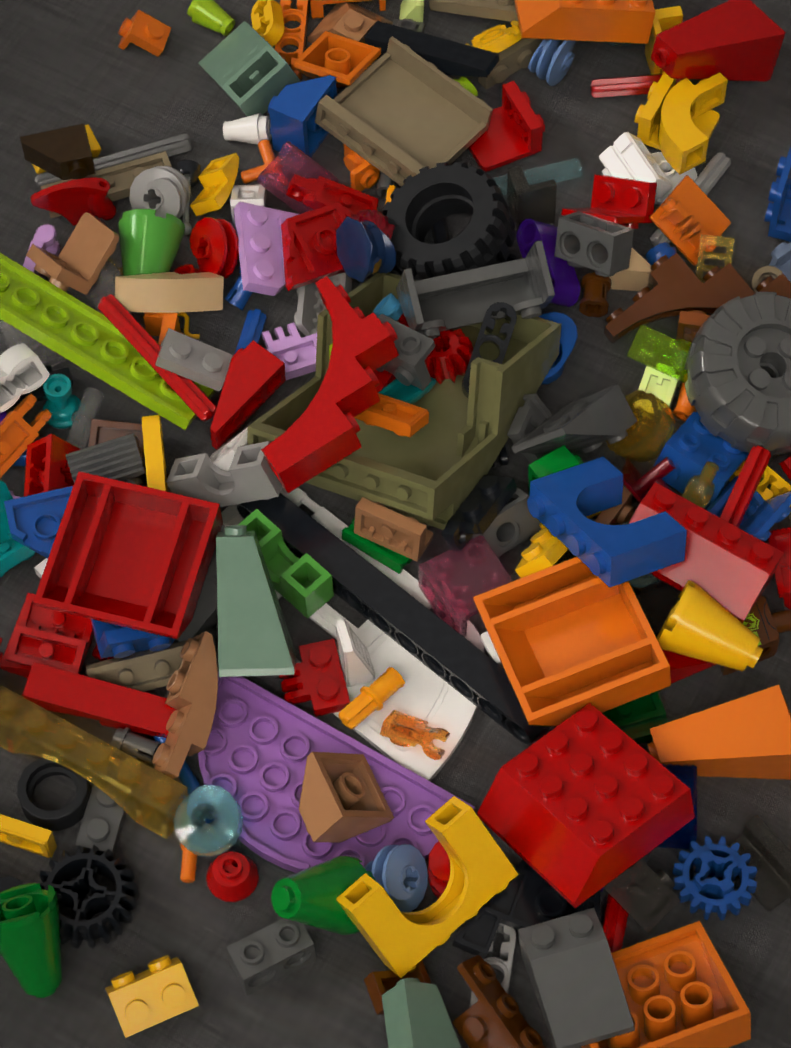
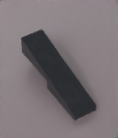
(446, 55)

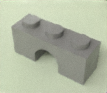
(246, 480)

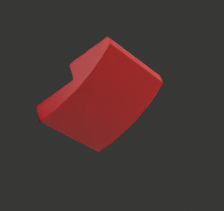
(50, 638)

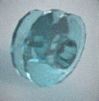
(208, 803)

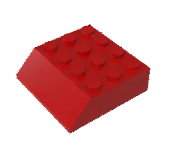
(130, 555)
(585, 804)

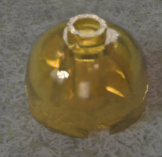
(650, 432)

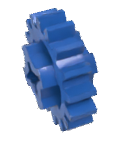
(711, 893)

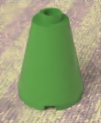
(149, 241)

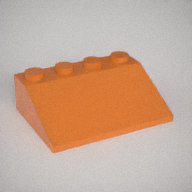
(679, 994)

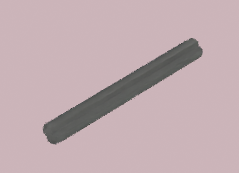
(172, 145)

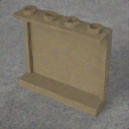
(404, 114)

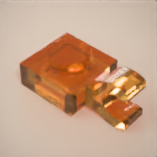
(410, 731)

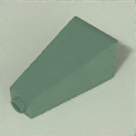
(250, 619)

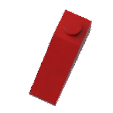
(249, 382)

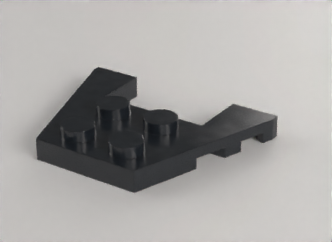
(522, 904)

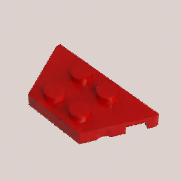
(311, 245)

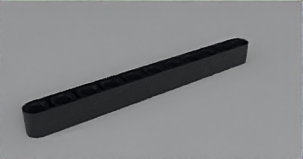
(400, 616)

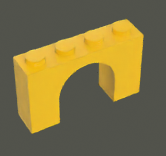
(476, 875)

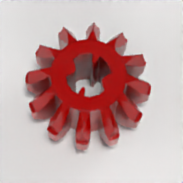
(449, 356)

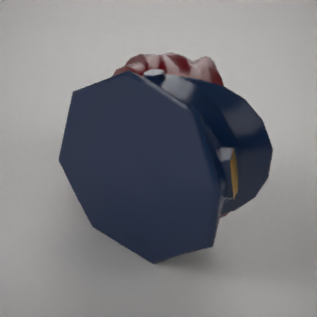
(366, 244)

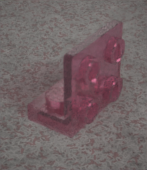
(458, 576)

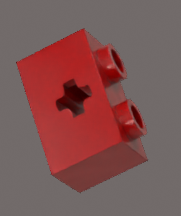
(47, 465)

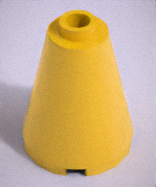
(708, 631)

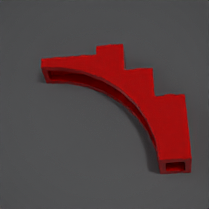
(328, 424)

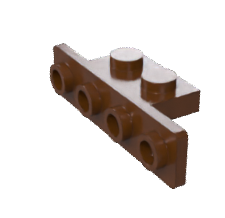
(496, 1015)

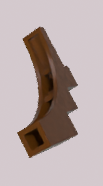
(680, 290)

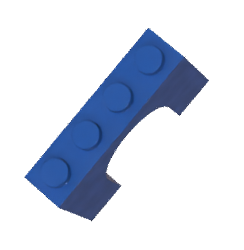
(610, 551)

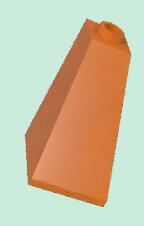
(731, 739)

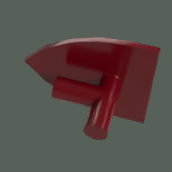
(639, 484)

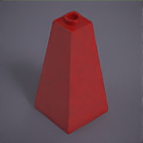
(726, 39)

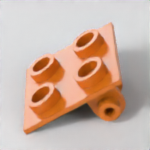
(686, 216)

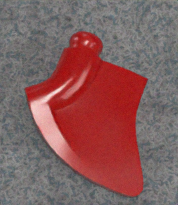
(76, 198)

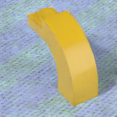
(678, 136)

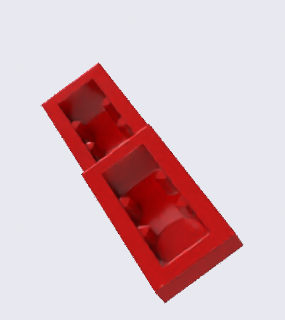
(97, 699)

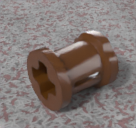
(595, 295)

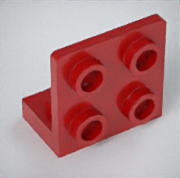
(620, 200)

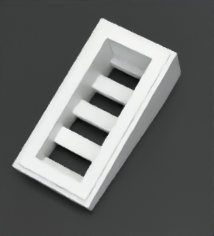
(353, 655)

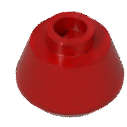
(232, 877)

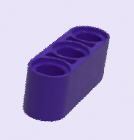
(562, 275)

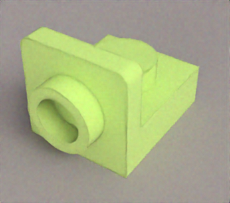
(659, 385)

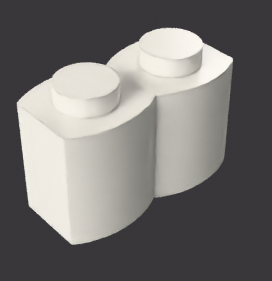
(19, 374)

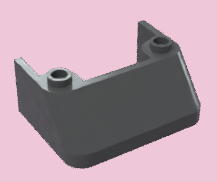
(465, 296)

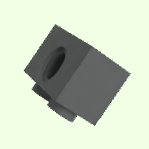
(511, 525)

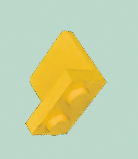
(649, 115)

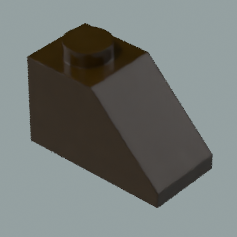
(60, 152)

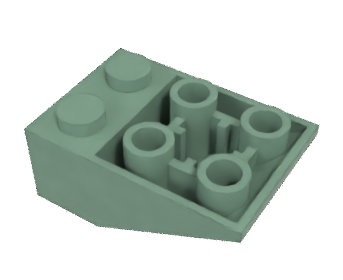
(248, 70)

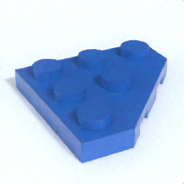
(37, 518)

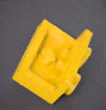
(151, 995)

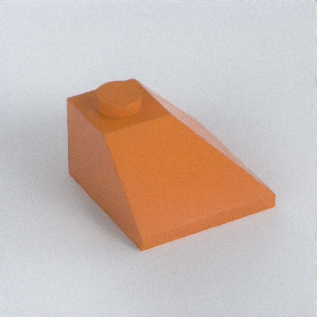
(336, 57)

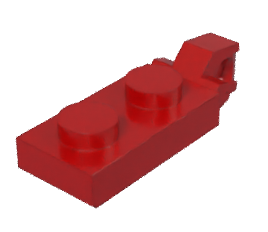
(324, 192)

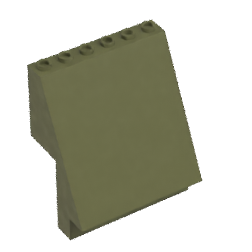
(446, 458)

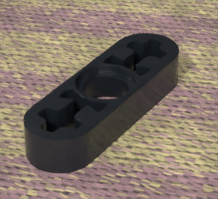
(488, 324)

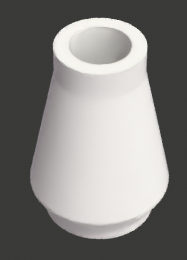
(248, 129)

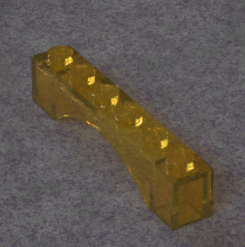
(136, 787)

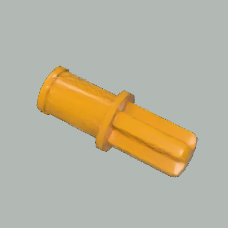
(371, 698)

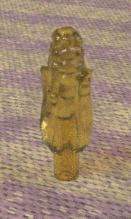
(700, 487)

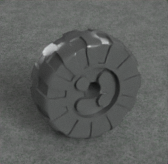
(744, 372)

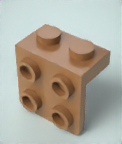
(81, 257)

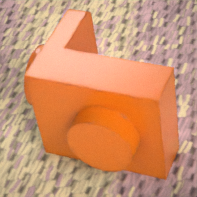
(144, 32)
(158, 324)

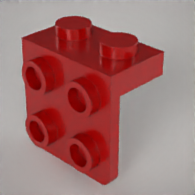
(512, 131)

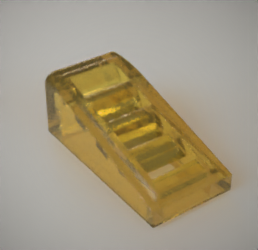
(702, 254)

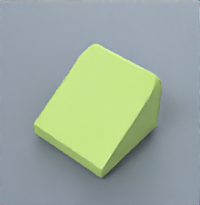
(412, 10)

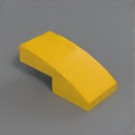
(218, 183)

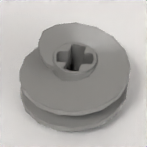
(162, 182)

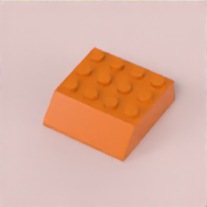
(586, 20)
(572, 642)

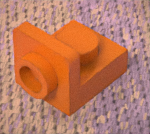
(362, 173)

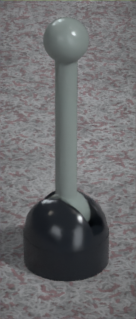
(191, 171)

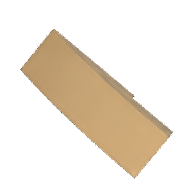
(170, 292)

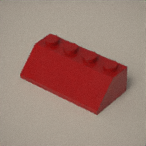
(717, 554)

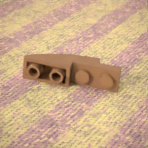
(194, 697)

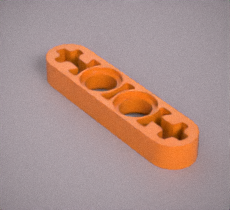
(294, 36)

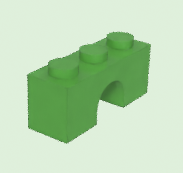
(298, 580)

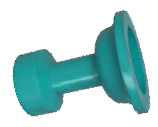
(60, 401)

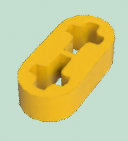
(268, 20)

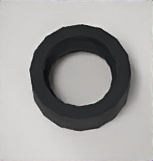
(56, 819)

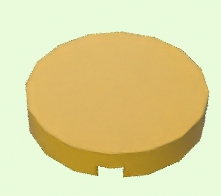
(498, 37)

